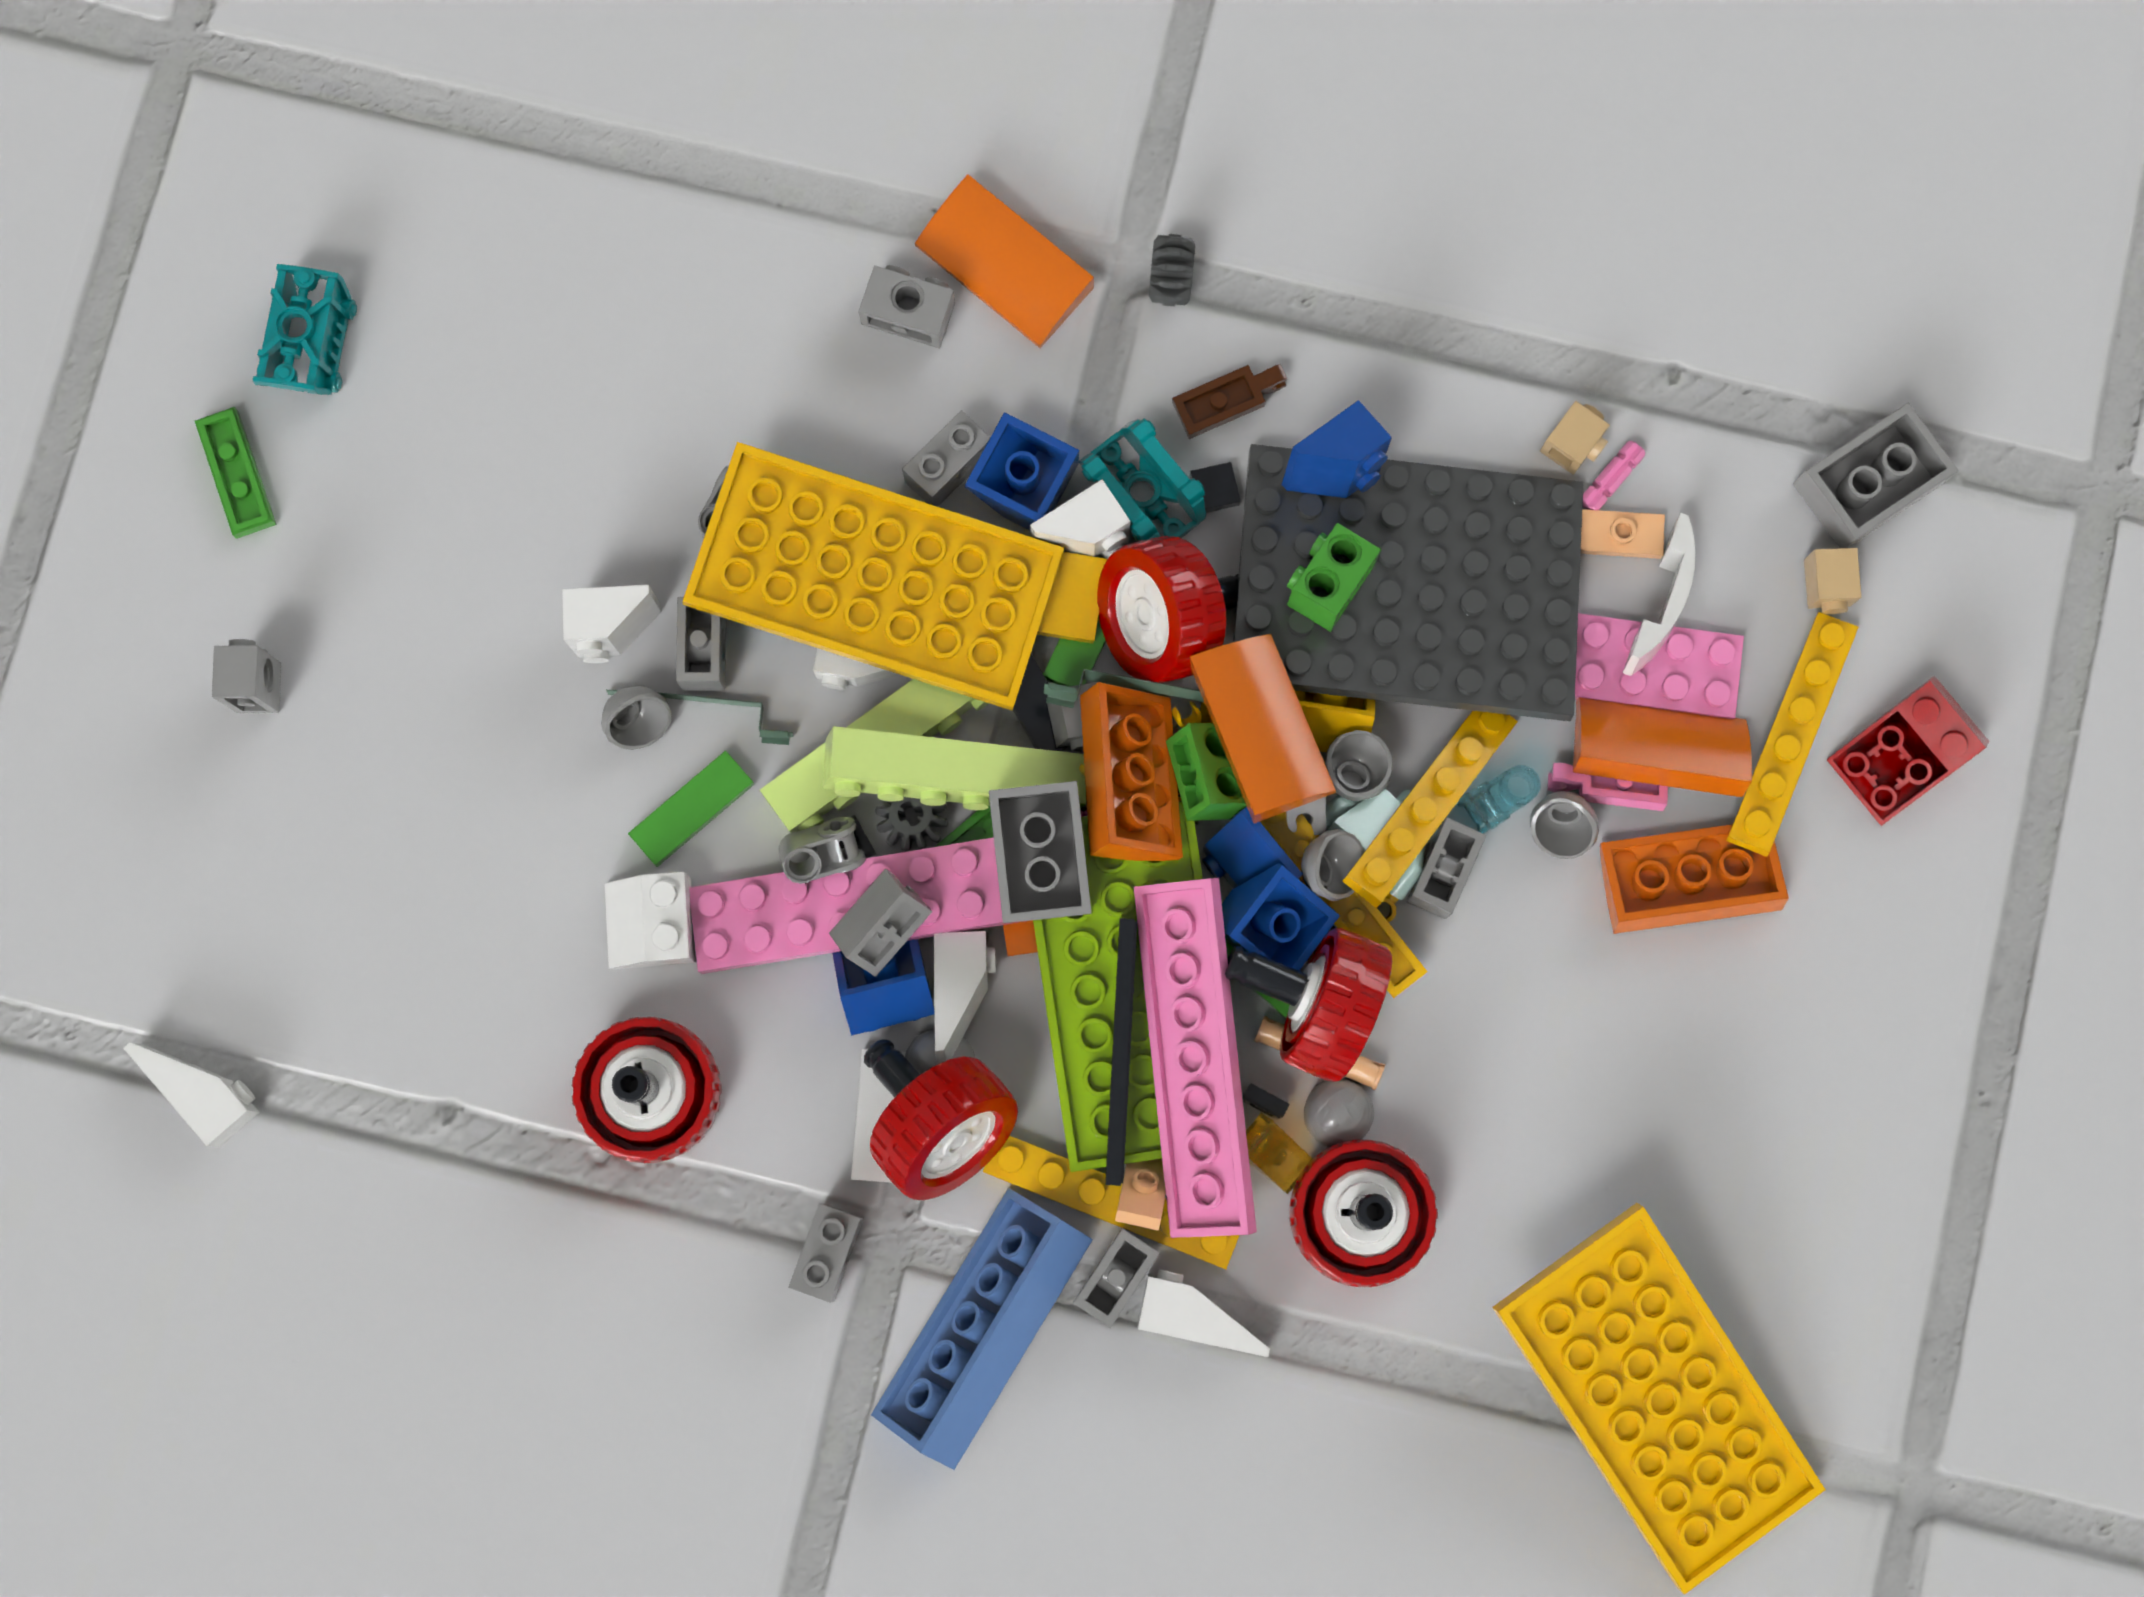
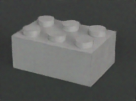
(1875, 476)
(1040, 852)

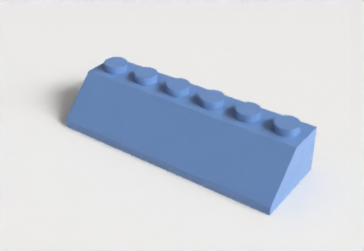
(981, 1329)

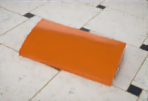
(1004, 261)
(1261, 726)
(1662, 747)
(1129, 775)
(1687, 879)

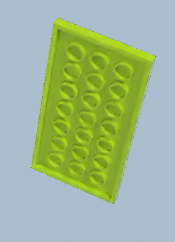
(1079, 994)

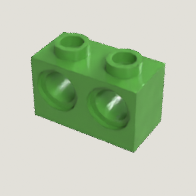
(1338, 579)
(1204, 774)

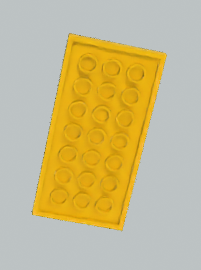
(873, 576)
(1659, 1397)

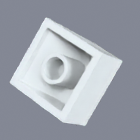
(1086, 524)
(606, 619)
(649, 921)

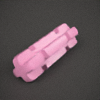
(1613, 476)

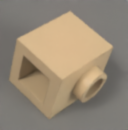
(1576, 437)
(1832, 579)

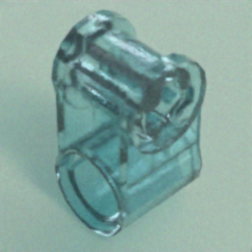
(1494, 803)

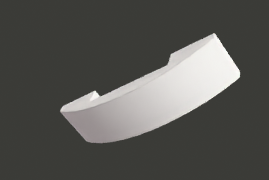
(1678, 558)

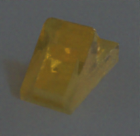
(1275, 1153)

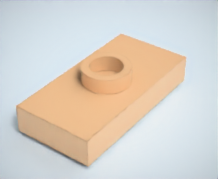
(1622, 534)
(1142, 1194)

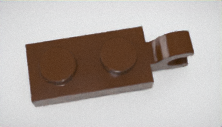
(1226, 398)

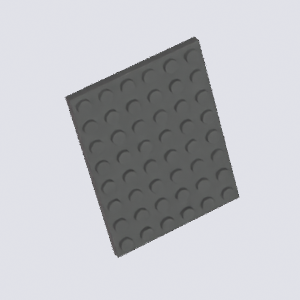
(1463, 602)

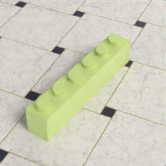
(911, 710)
(939, 767)

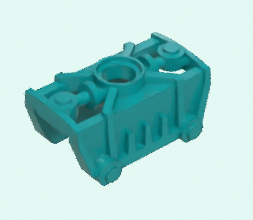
(321, 340)
(1155, 468)

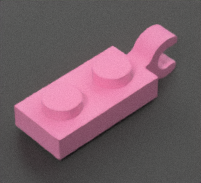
(1608, 790)

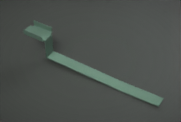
(1066, 695)
(768, 736)

